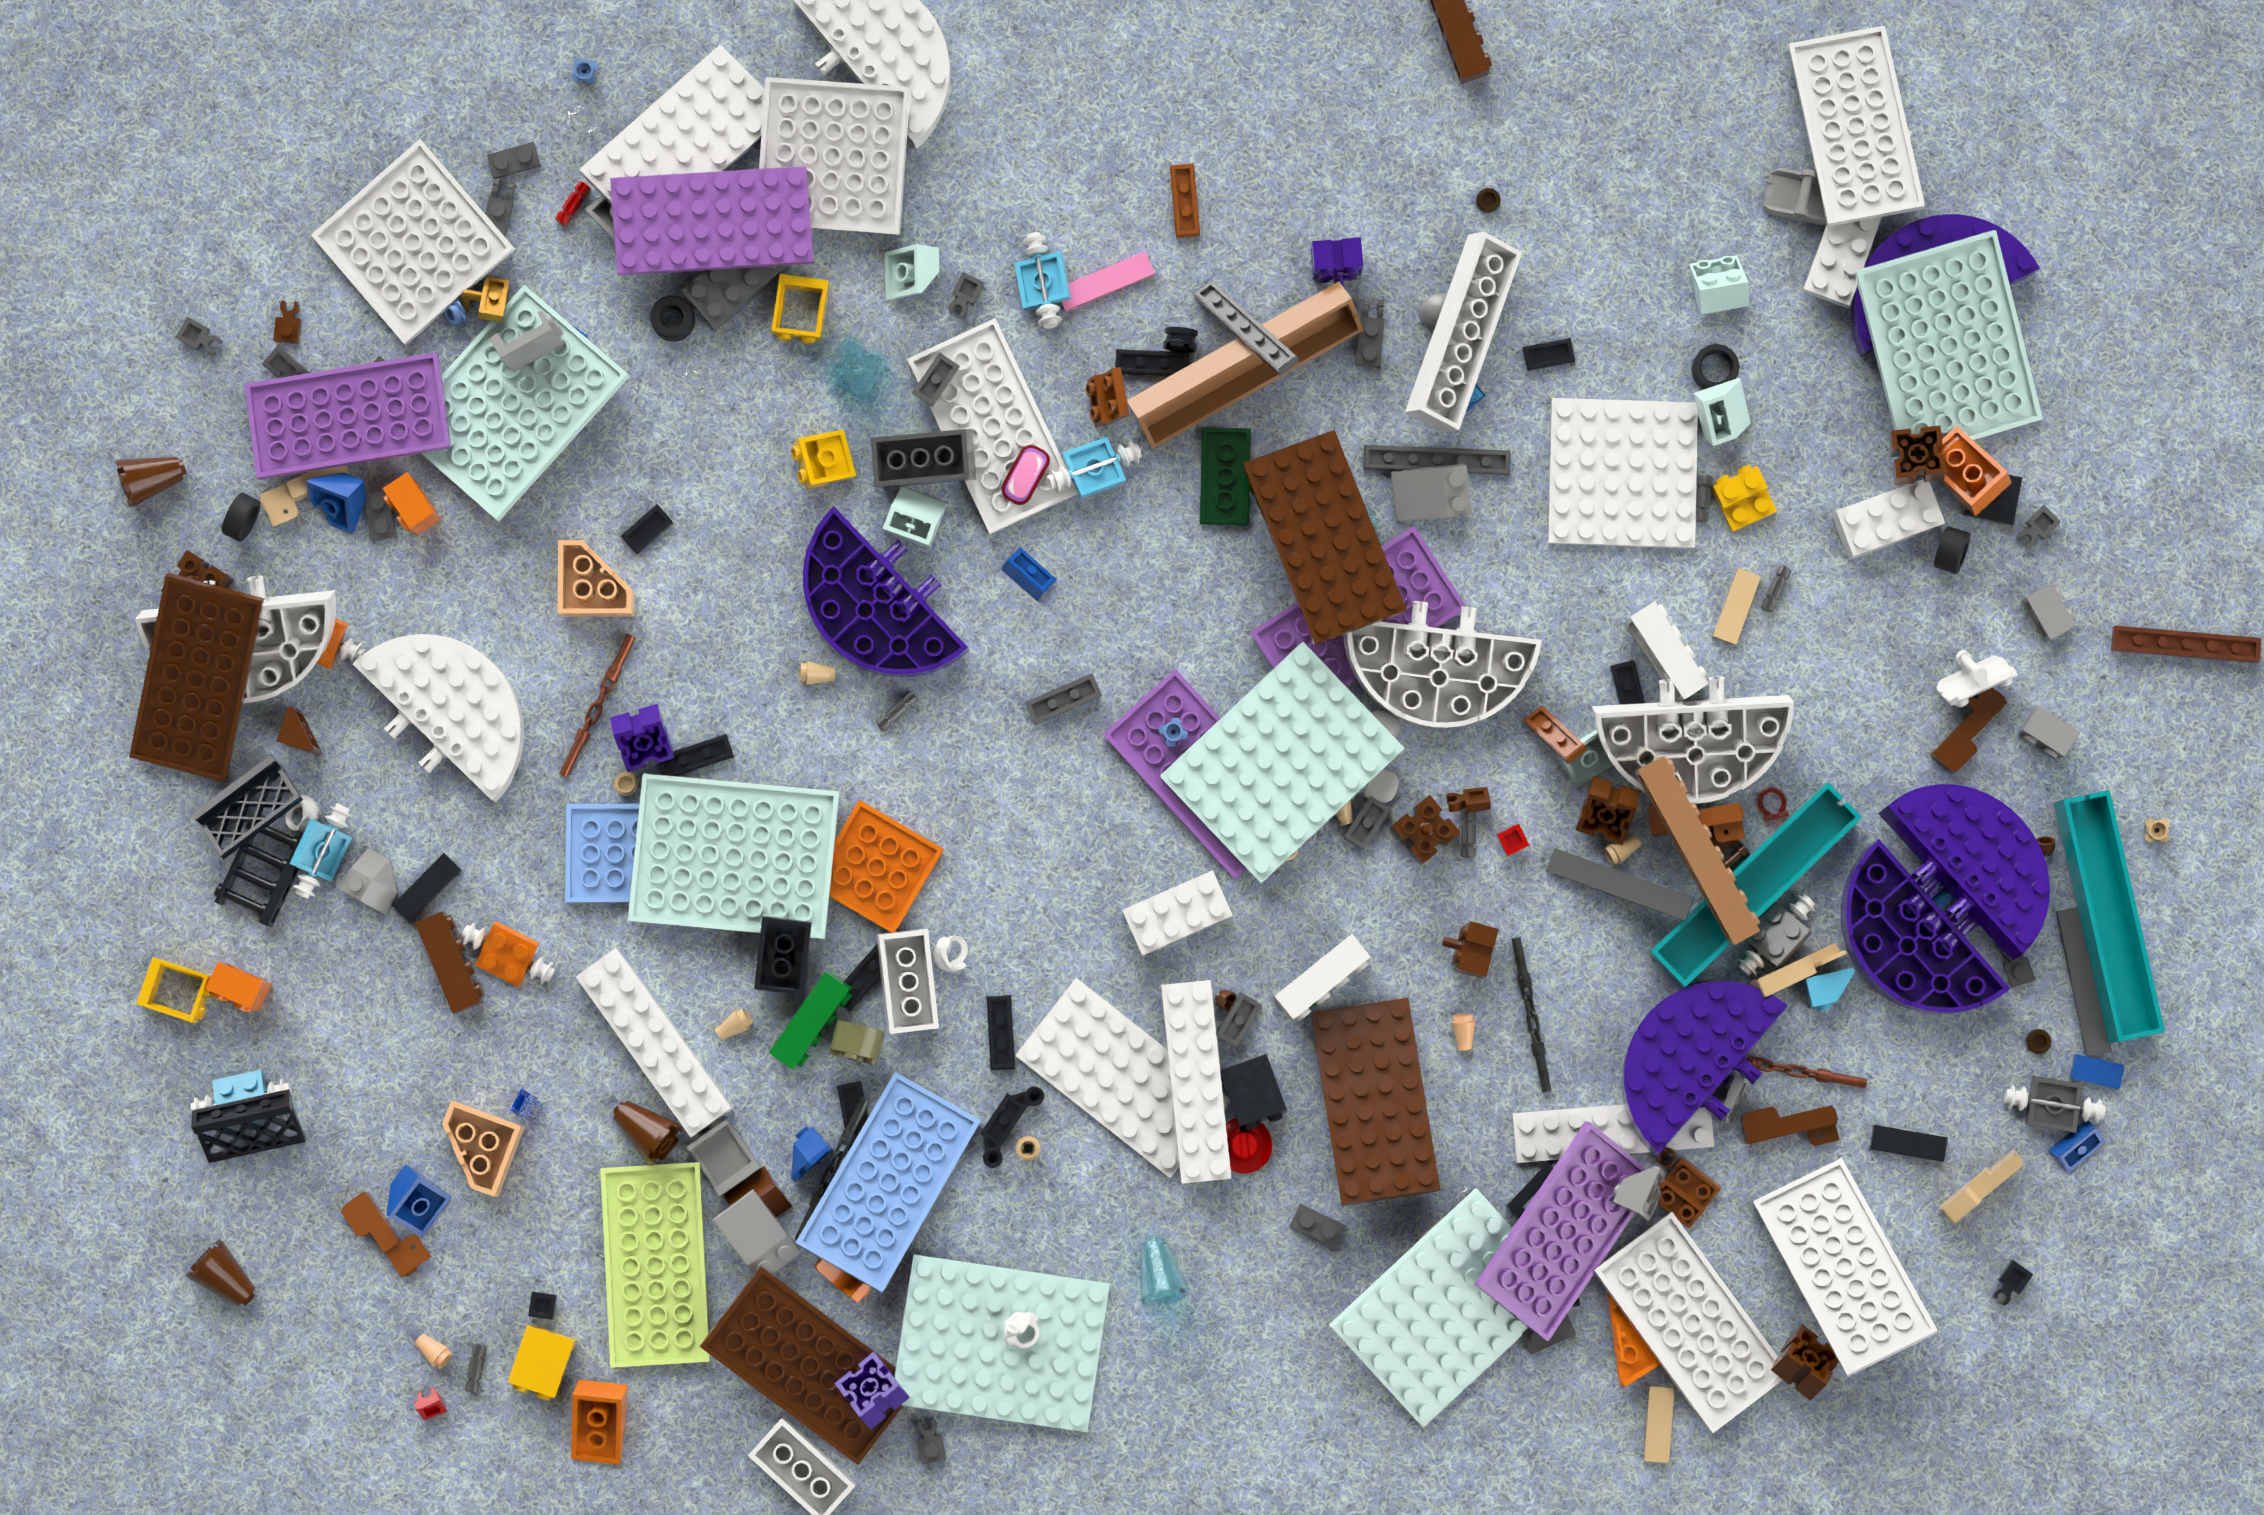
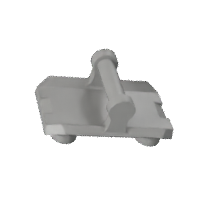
(1794, 196)

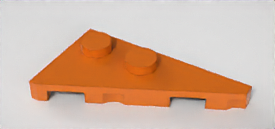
(1631, 1352)

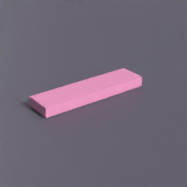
(1108, 280)

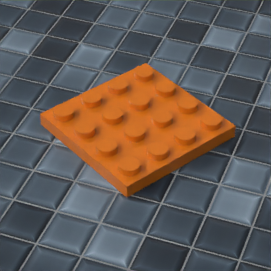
(880, 866)

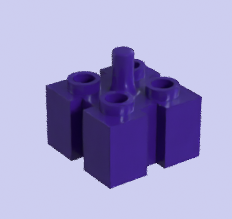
(1336, 260)
(642, 737)
(872, 1390)

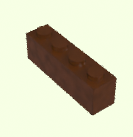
(1462, 39)
(449, 962)

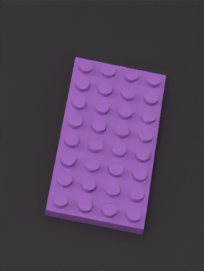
(711, 220)
(347, 416)
(1417, 578)
(1145, 749)
(1562, 1234)

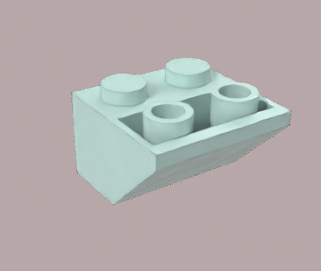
(1719, 284)
(1722, 411)
(914, 517)

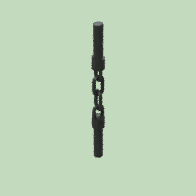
(1538, 1048)
(846, 1139)

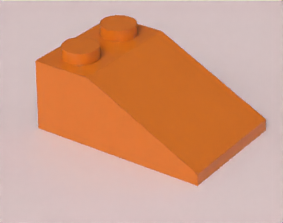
(1971, 472)
(598, 1421)

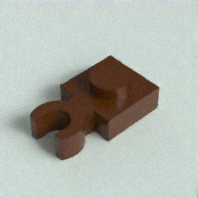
(287, 327)
(1472, 799)

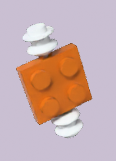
(335, 645)
(507, 954)

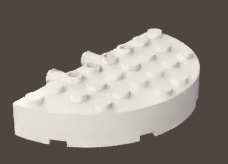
(888, 47)
(288, 640)
(1439, 673)
(455, 701)
(1711, 742)

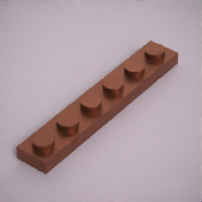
(2186, 644)

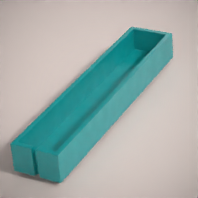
(1762, 878)
(2109, 916)

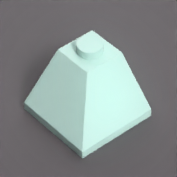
(910, 270)

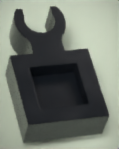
(2013, 1279)

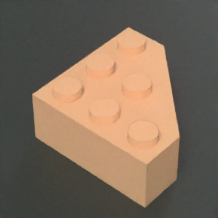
(589, 585)
(482, 1145)

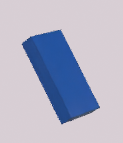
(2097, 1071)

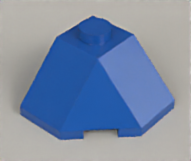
(340, 498)
(808, 1151)

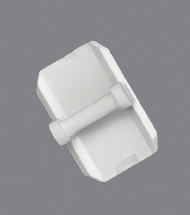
(1974, 678)

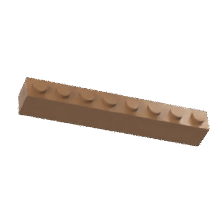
(1697, 850)

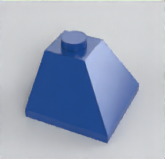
(415, 1200)

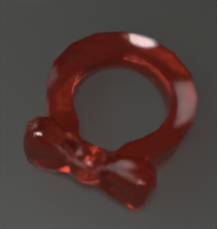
(1781, 813)

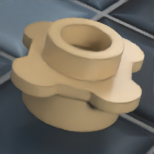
(2151, 835)

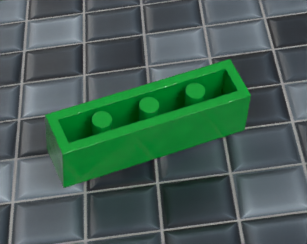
(810, 1021)

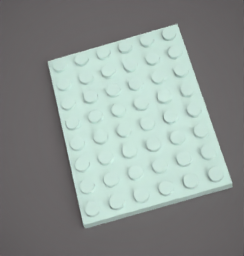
(1949, 339)
(517, 423)
(1282, 762)
(732, 854)
(1426, 1321)
(956, 1350)

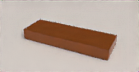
(1184, 200)
(1554, 734)

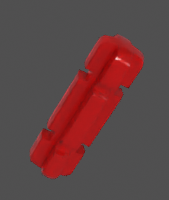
(572, 203)

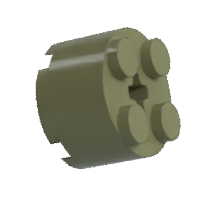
(856, 1042)

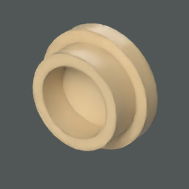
(626, 783)

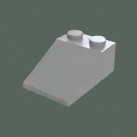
(1431, 492)
(757, 1234)

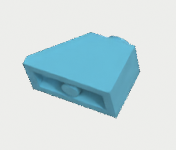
(1826, 988)

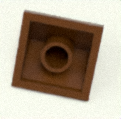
(297, 733)
(766, 1189)

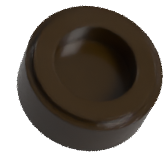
(1488, 200)
(2038, 1041)

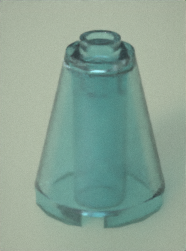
(1160, 1273)

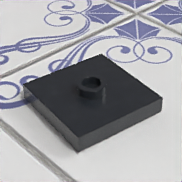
(2003, 507)

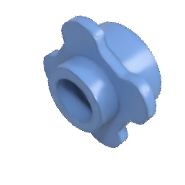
(579, 66)
(455, 314)
(1170, 738)

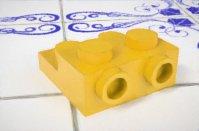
(823, 459)
(1743, 497)

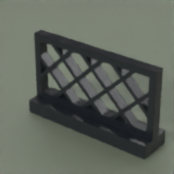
(240, 794)
(243, 1113)

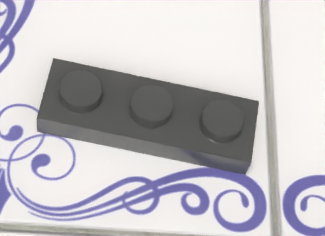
(1063, 699)

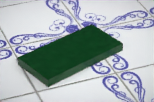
(1223, 478)

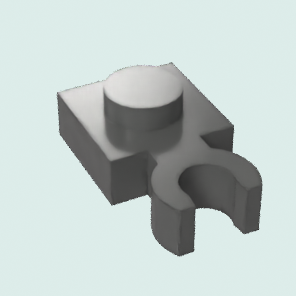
(967, 291)
(196, 334)
(2039, 525)
(2018, 971)
(931, 1446)

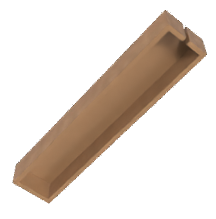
(1237, 371)

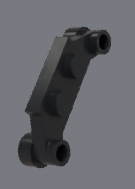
(1004, 1120)

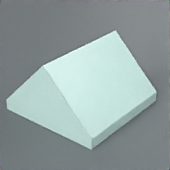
(1589, 763)

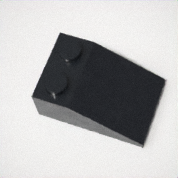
(783, 955)

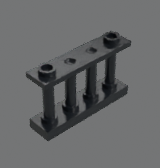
(277, 889)

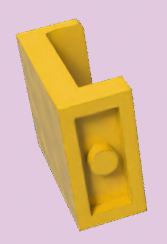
(541, 1362)

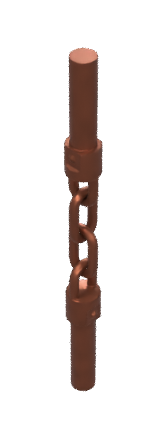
(612, 675)
(1822, 1075)

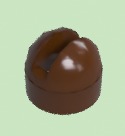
(2047, 845)
(1225, 995)
(1669, 1162)

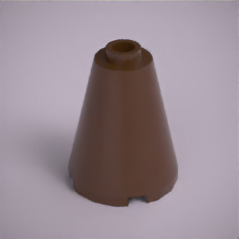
(148, 476)
(647, 1131)
(222, 1275)

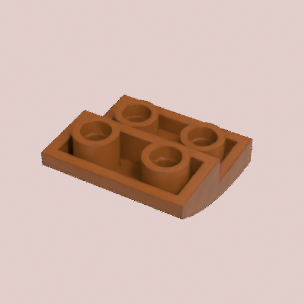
(1107, 397)
(1686, 1192)

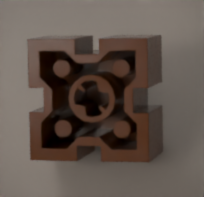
(1917, 455)
(195, 569)
(1607, 810)
(1425, 830)
(1472, 949)
(1805, 1362)

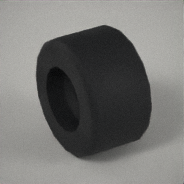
(672, 303)
(1952, 550)

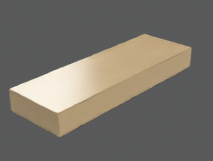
(1736, 606)
(1658, 1424)

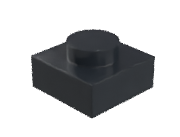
(542, 1305)

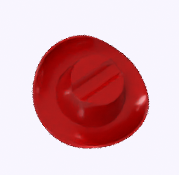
(1249, 1148)

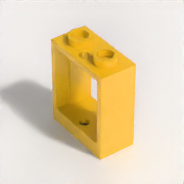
(801, 284)
(152, 983)

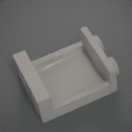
(530, 345)
(723, 1156)

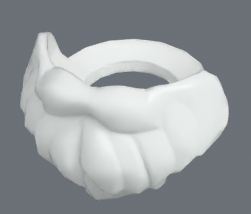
(310, 811)
(941, 958)
(1017, 1325)

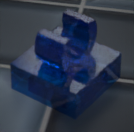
(524, 1103)

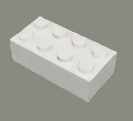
(1888, 519)
(1666, 651)
(1177, 913)
(1322, 977)
(907, 981)
(802, 1469)

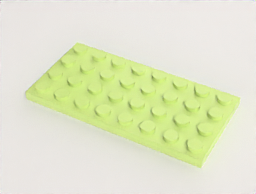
(655, 1264)

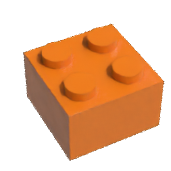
(412, 504)
(239, 986)

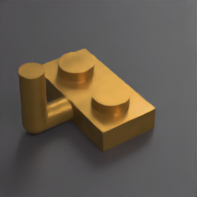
(491, 299)

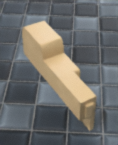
(284, 496)
(1796, 970)
(1980, 1186)

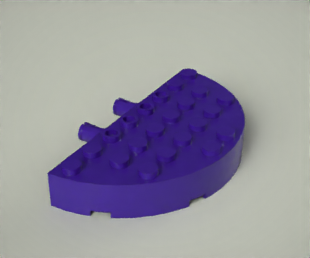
(1931, 233)
(870, 608)
(1979, 856)
(1908, 942)
(1688, 1051)

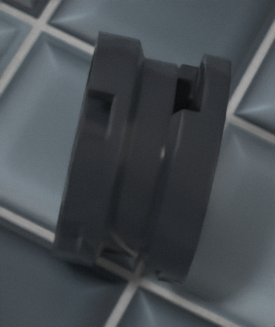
(1180, 339)

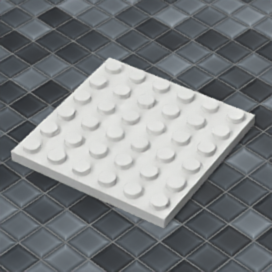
(851, 148)
(413, 241)
(1622, 473)

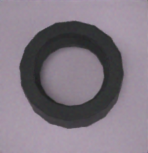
(1709, 350)
(241, 517)

